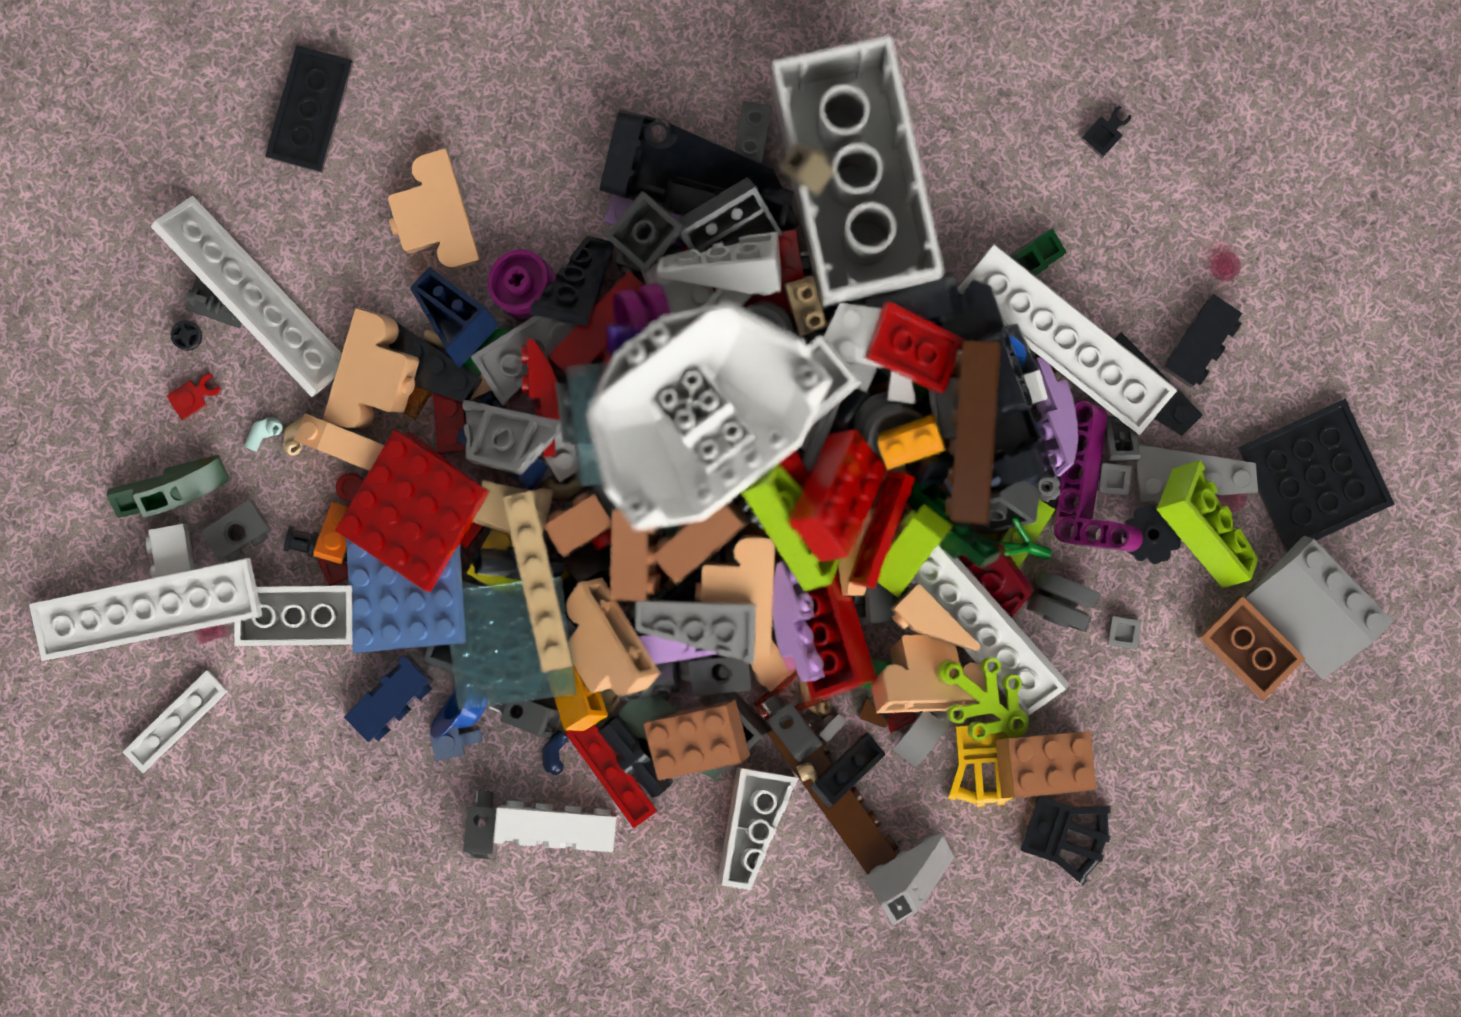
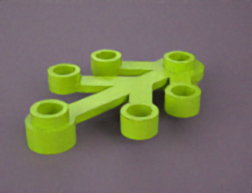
(987, 700)

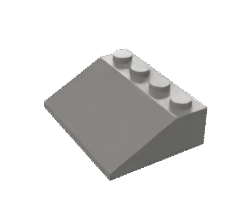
(1318, 607)

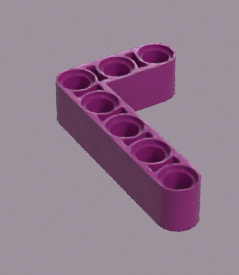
(1086, 490)

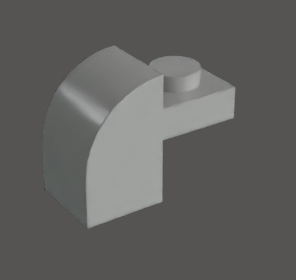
(922, 736)

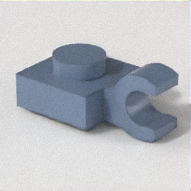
(453, 743)

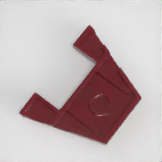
(1002, 581)

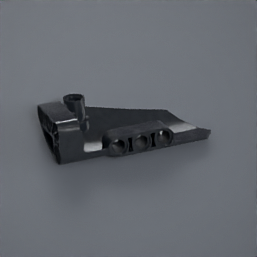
(678, 170)
(1018, 443)

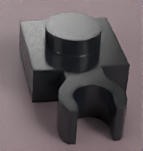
(1104, 133)

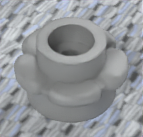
(1052, 482)

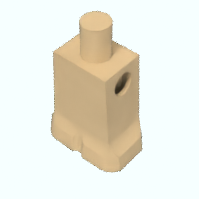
(493, 512)

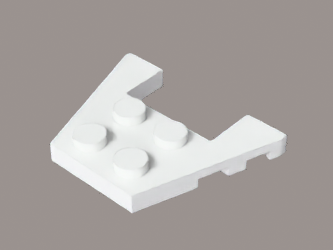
(850, 336)

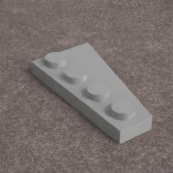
(501, 359)
(1227, 474)

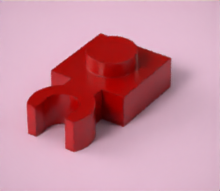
(189, 398)

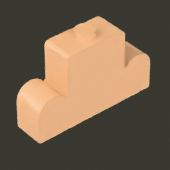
(434, 213)
(370, 373)
(745, 583)
(605, 643)
(913, 681)

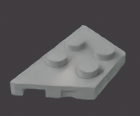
(506, 437)

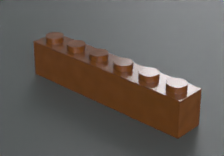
(975, 432)
(847, 815)

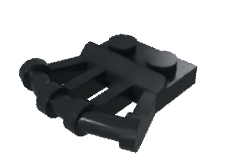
(1049, 828)

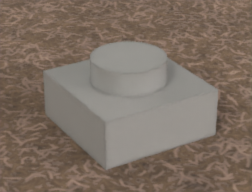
(1114, 479)
(1124, 632)
(831, 726)

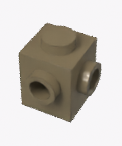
(812, 172)

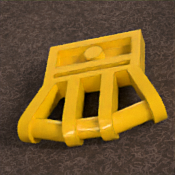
(976, 752)

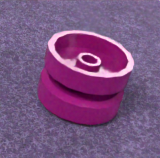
(518, 281)
(640, 308)

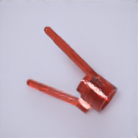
(759, 702)

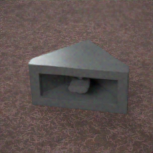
(1120, 441)

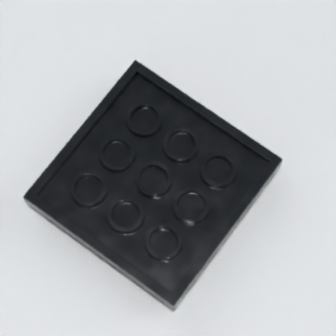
(1317, 475)

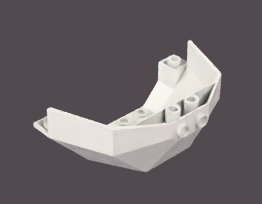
(700, 412)

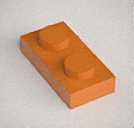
(330, 543)

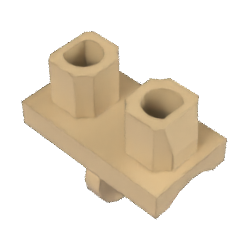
(805, 305)

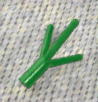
(1027, 546)

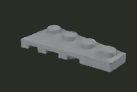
(705, 625)

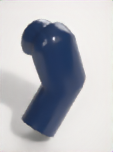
(550, 753)

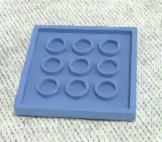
(399, 614)

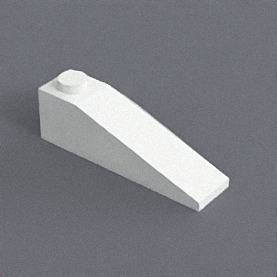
(741, 267)

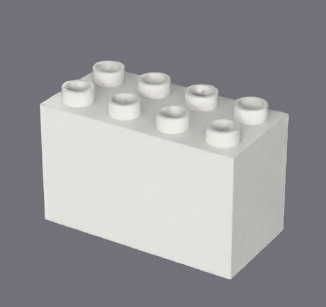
(873, 217)

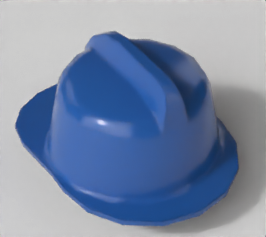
(452, 717)

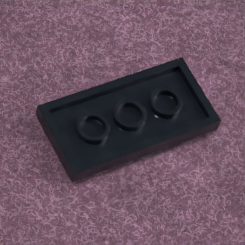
(309, 109)

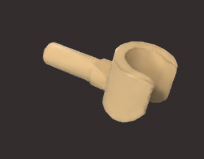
(807, 772)

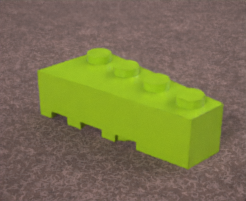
(773, 501)
(1206, 526)

